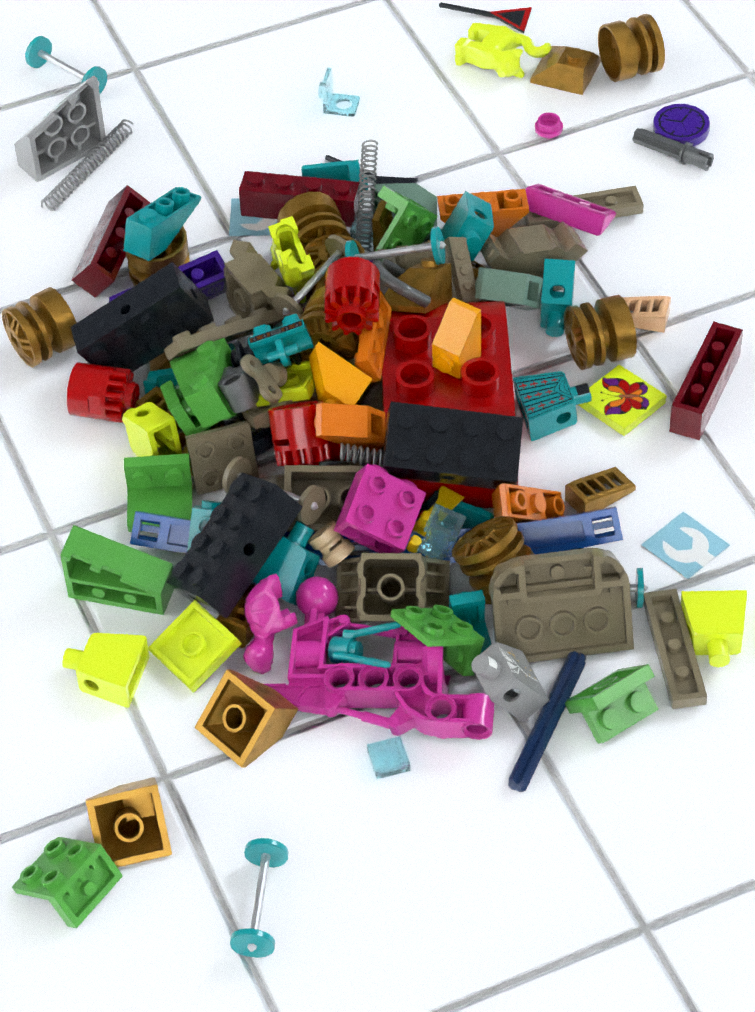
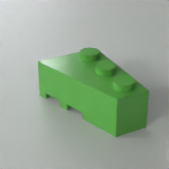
(199, 378)
(114, 573)

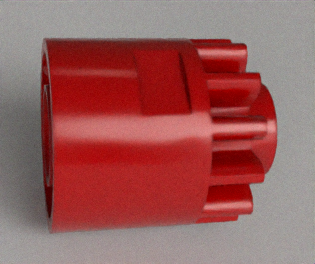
(352, 295)
(101, 392)
(296, 436)

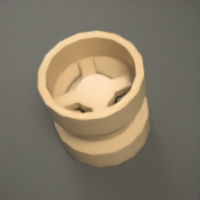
(331, 545)

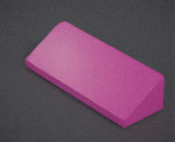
(569, 209)

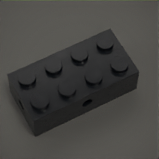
(142, 321)
(452, 445)
(234, 544)

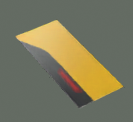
(443, 497)

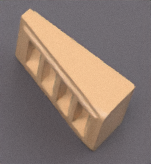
(649, 312)

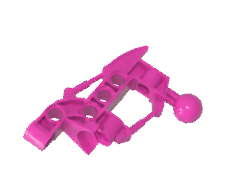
(315, 682)

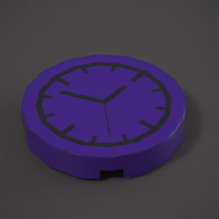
(682, 123)

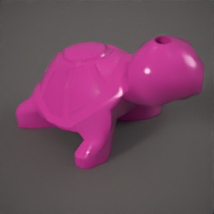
(265, 620)

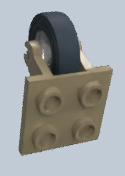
(216, 448)

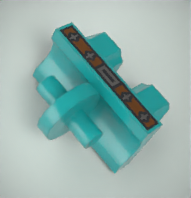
(280, 342)

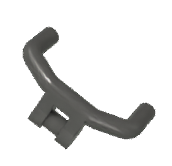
(389, 279)

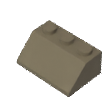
(334, 481)

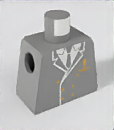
(506, 669)

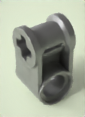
(239, 389)

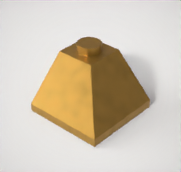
(566, 69)
(429, 279)
(245, 717)
(130, 822)

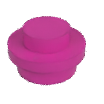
(548, 125)

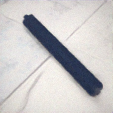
(546, 722)

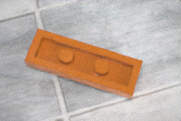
(373, 344)

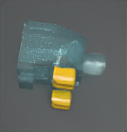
(441, 530)

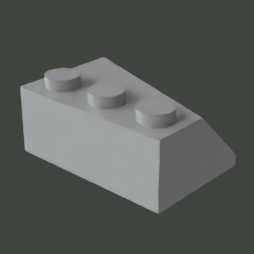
(63, 134)

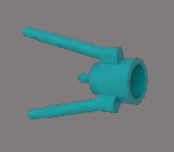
(349, 650)

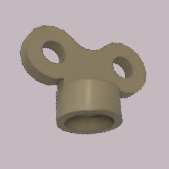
(268, 376)

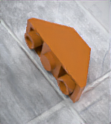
(506, 205)
(350, 425)
(526, 503)

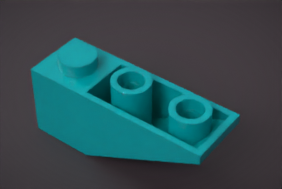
(157, 224)

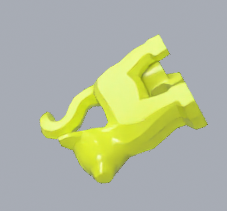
(497, 49)
(290, 255)

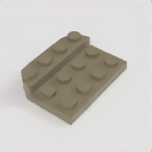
(562, 604)

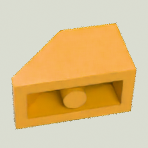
(457, 338)
(336, 378)

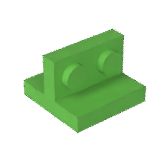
(615, 702)

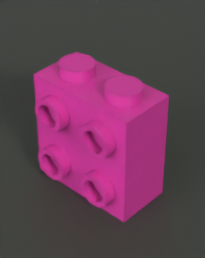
(380, 510)

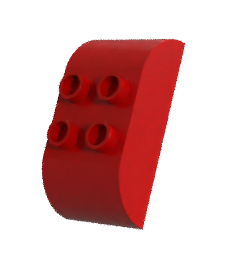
(483, 384)

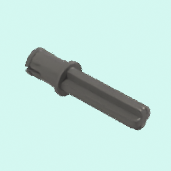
(683, 152)

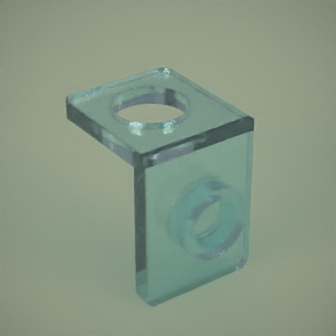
(331, 99)

